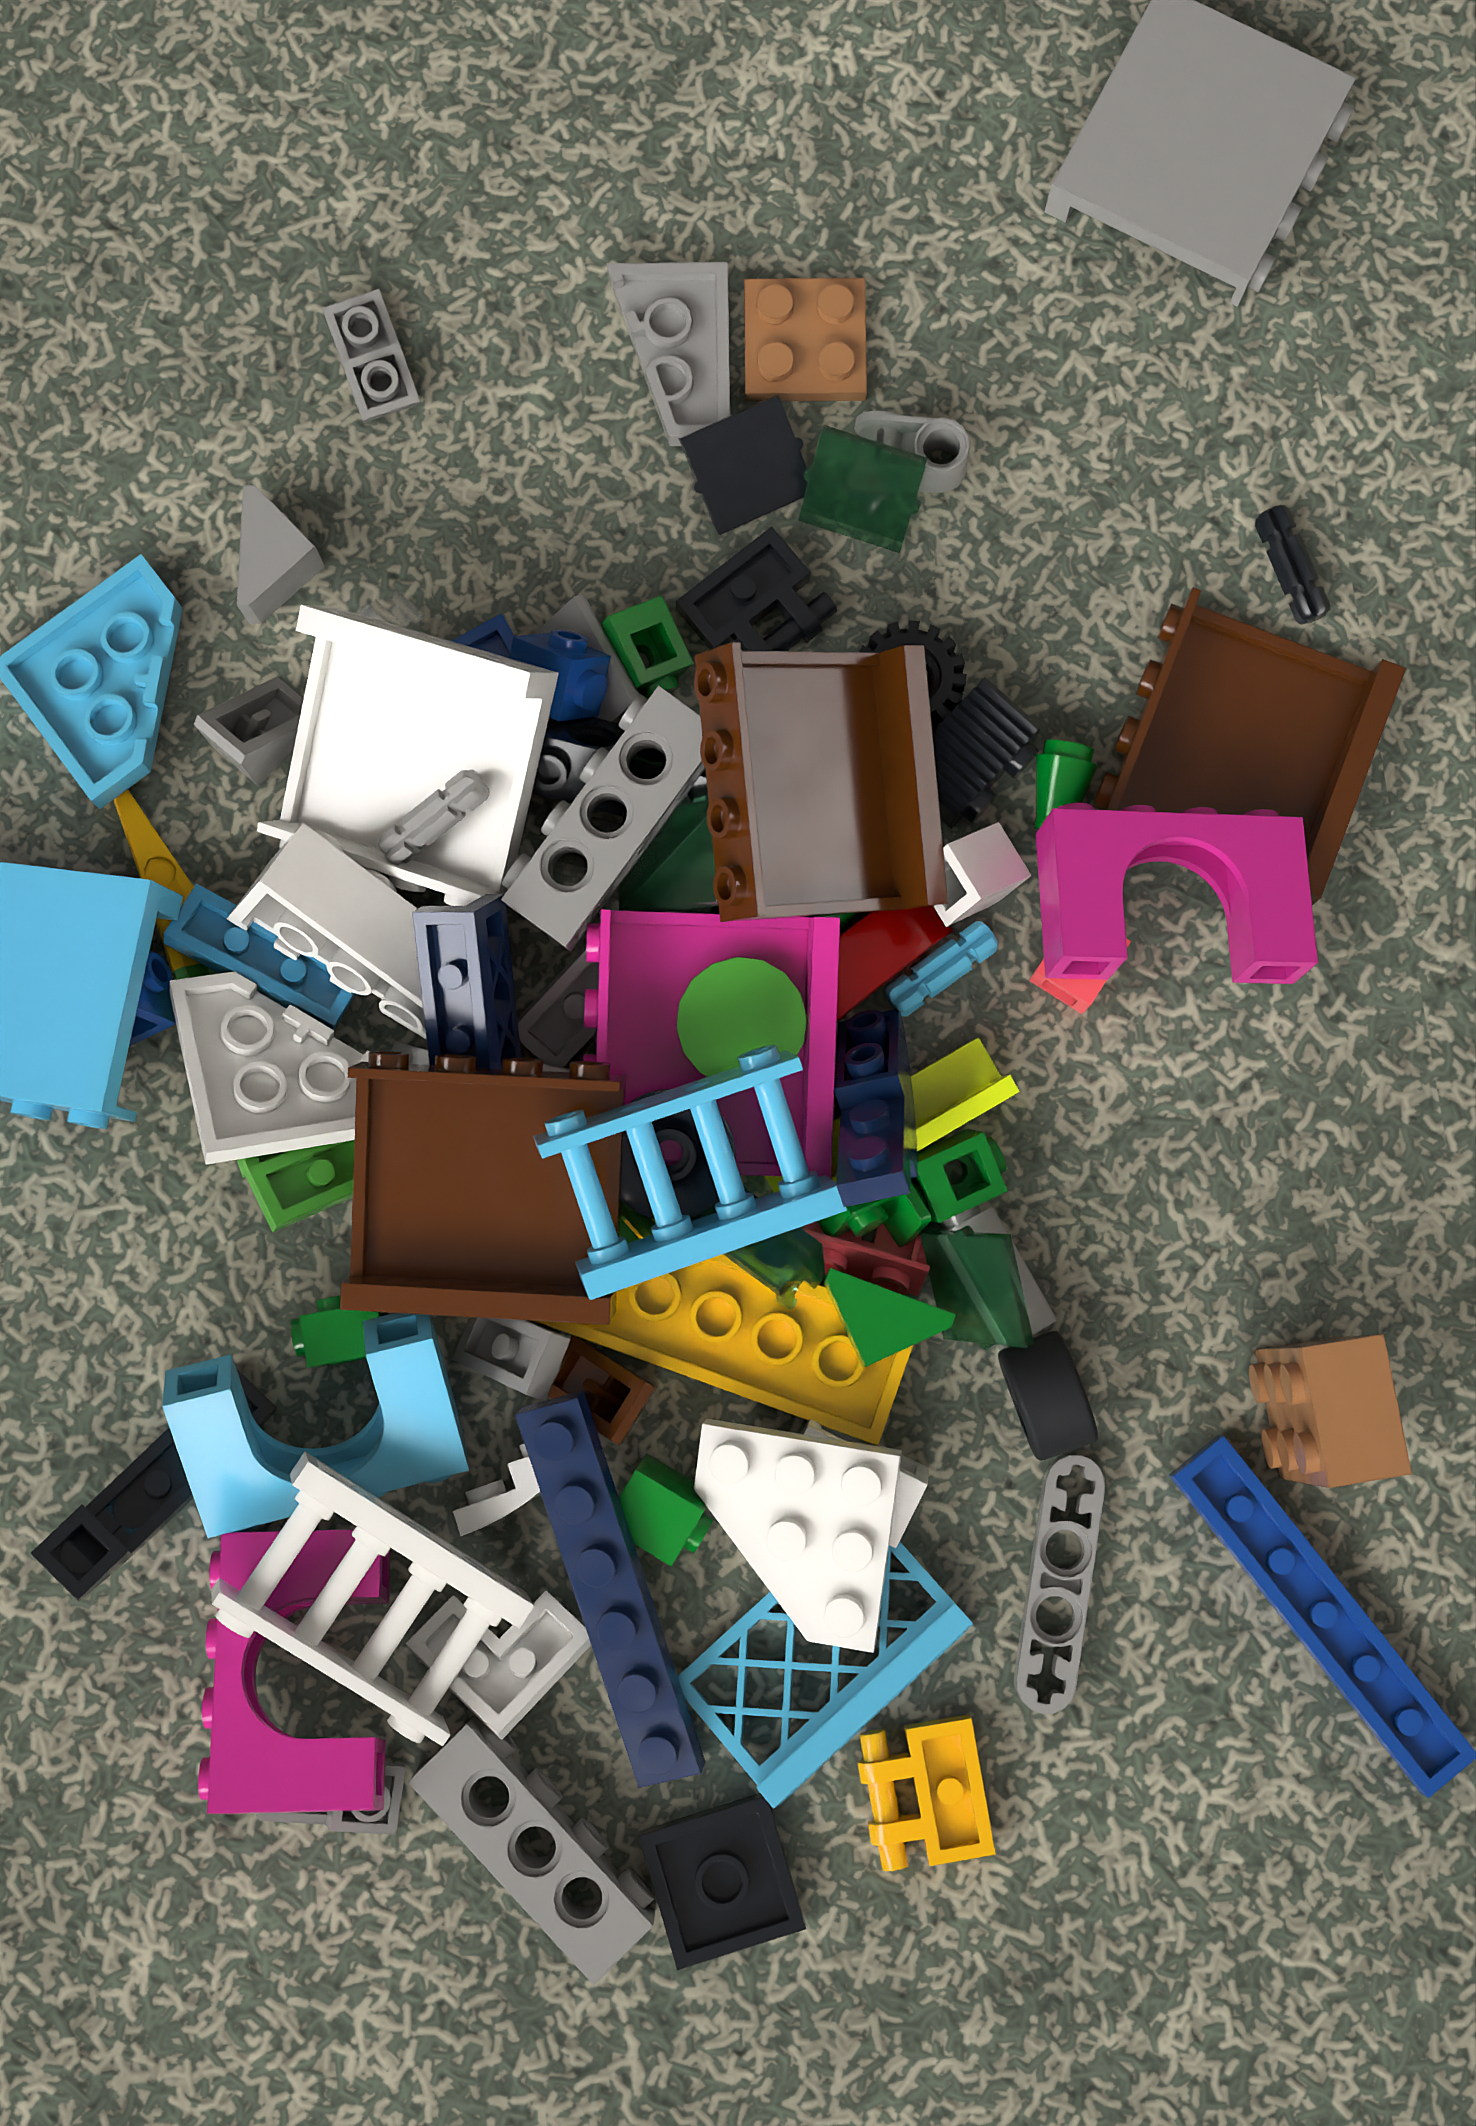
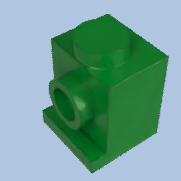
(653, 632)
(980, 1178)
(330, 1334)

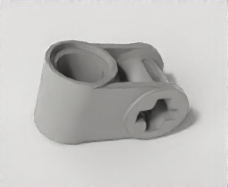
(921, 437)

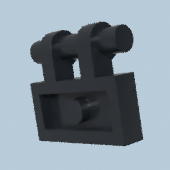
(748, 589)

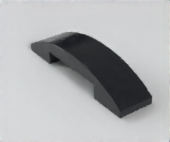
(127, 1512)

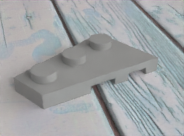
(680, 338)

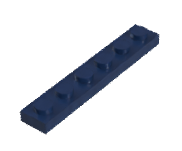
(610, 1589)

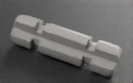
(433, 817)

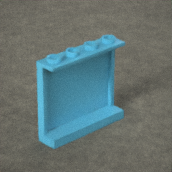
(72, 986)

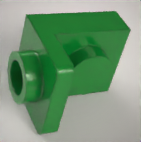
(902, 1216)

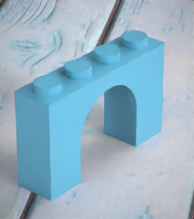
(244, 1473)

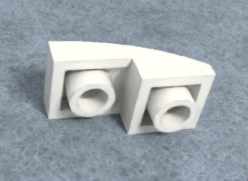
(493, 1501)

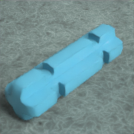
(941, 968)

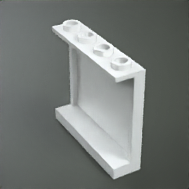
(390, 725)

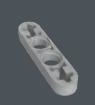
(1069, 1583)

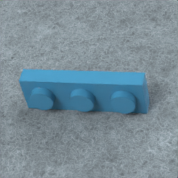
(224, 947)

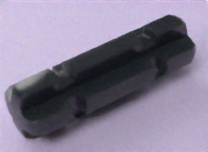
(1292, 564)

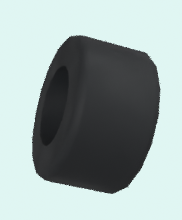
(1048, 1396)

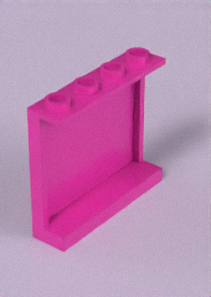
(642, 977)

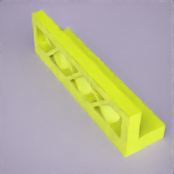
(945, 1097)

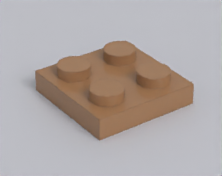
(805, 339)

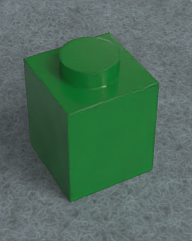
(663, 1510)

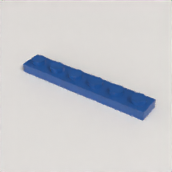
(1324, 1616)

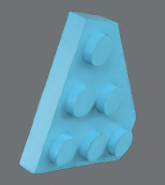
(101, 678)

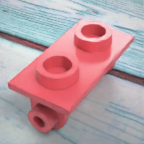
(877, 1262)

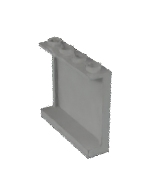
(1204, 141)

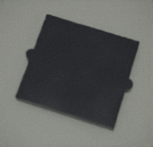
(746, 464)

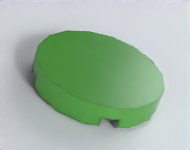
(738, 1009)

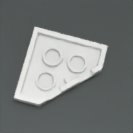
(260, 1071)
(807, 1520)

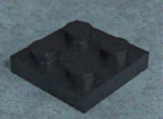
(721, 1880)

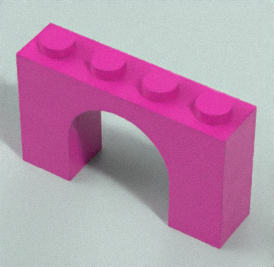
(1248, 859)
(251, 1759)

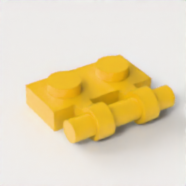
(947, 1789)

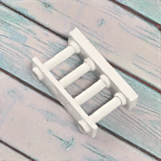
(376, 1532)

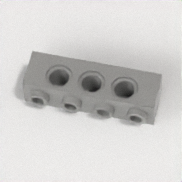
(565, 910)
(588, 1935)

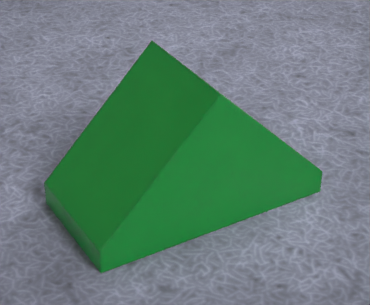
(881, 1319)

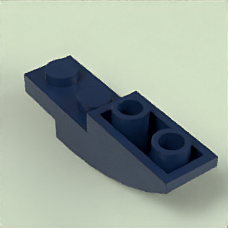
(876, 1108)

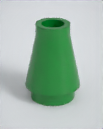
(1061, 776)

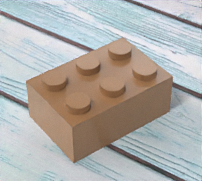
(1330, 1411)

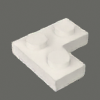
(507, 1672)

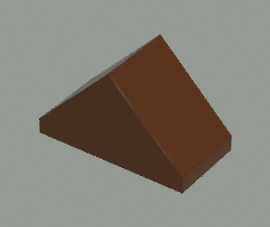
(612, 1391)

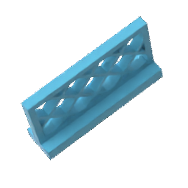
(848, 1709)

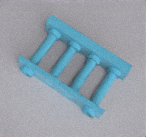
(676, 1238)

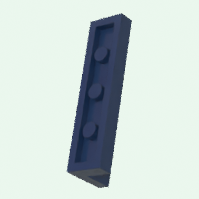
(467, 981)

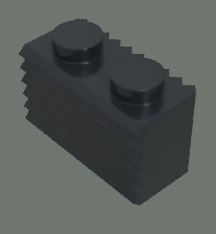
(976, 747)

